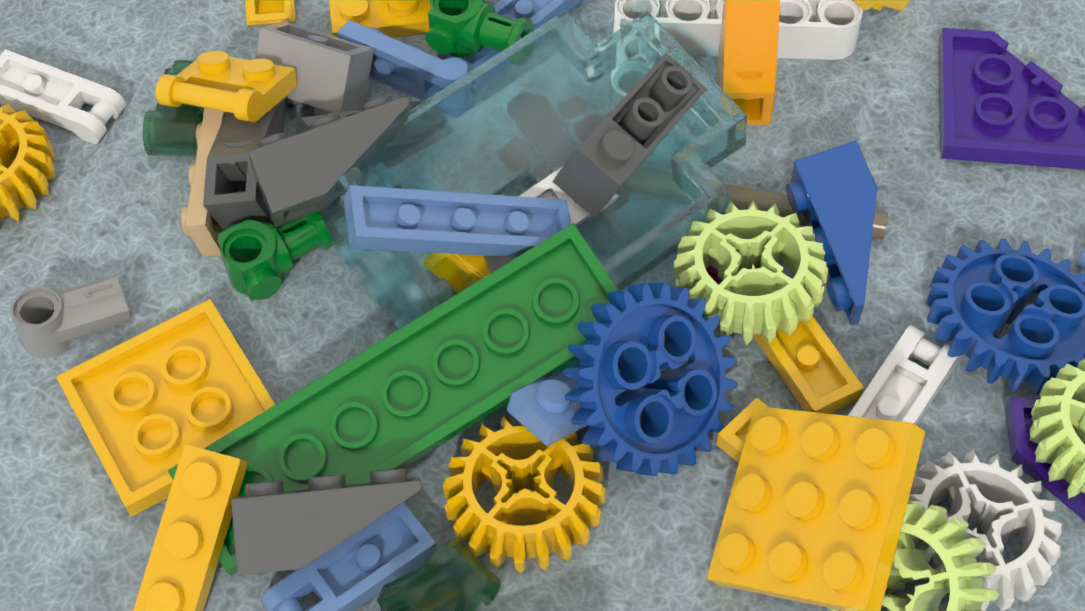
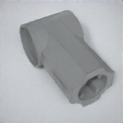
(52, 318)

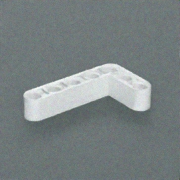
(805, 26)

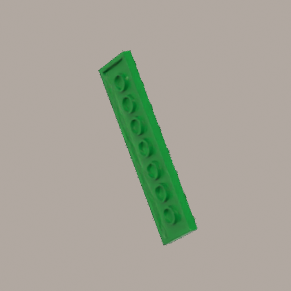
(427, 376)

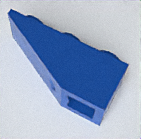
(839, 203)

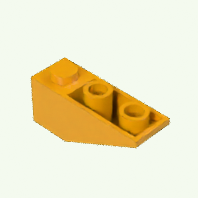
(749, 56)

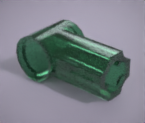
(172, 129)
(447, 582)

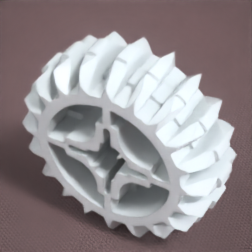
(999, 507)

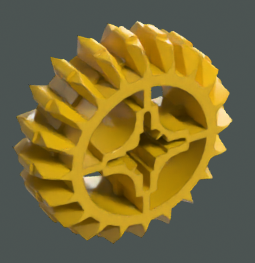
(24, 162)
(521, 462)

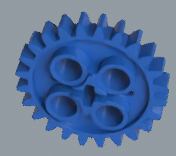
(989, 288)
(671, 423)

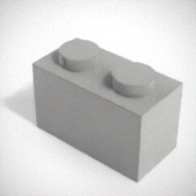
(328, 69)

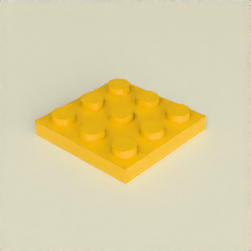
(162, 392)
(817, 508)

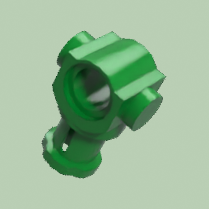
(471, 25)
(261, 254)

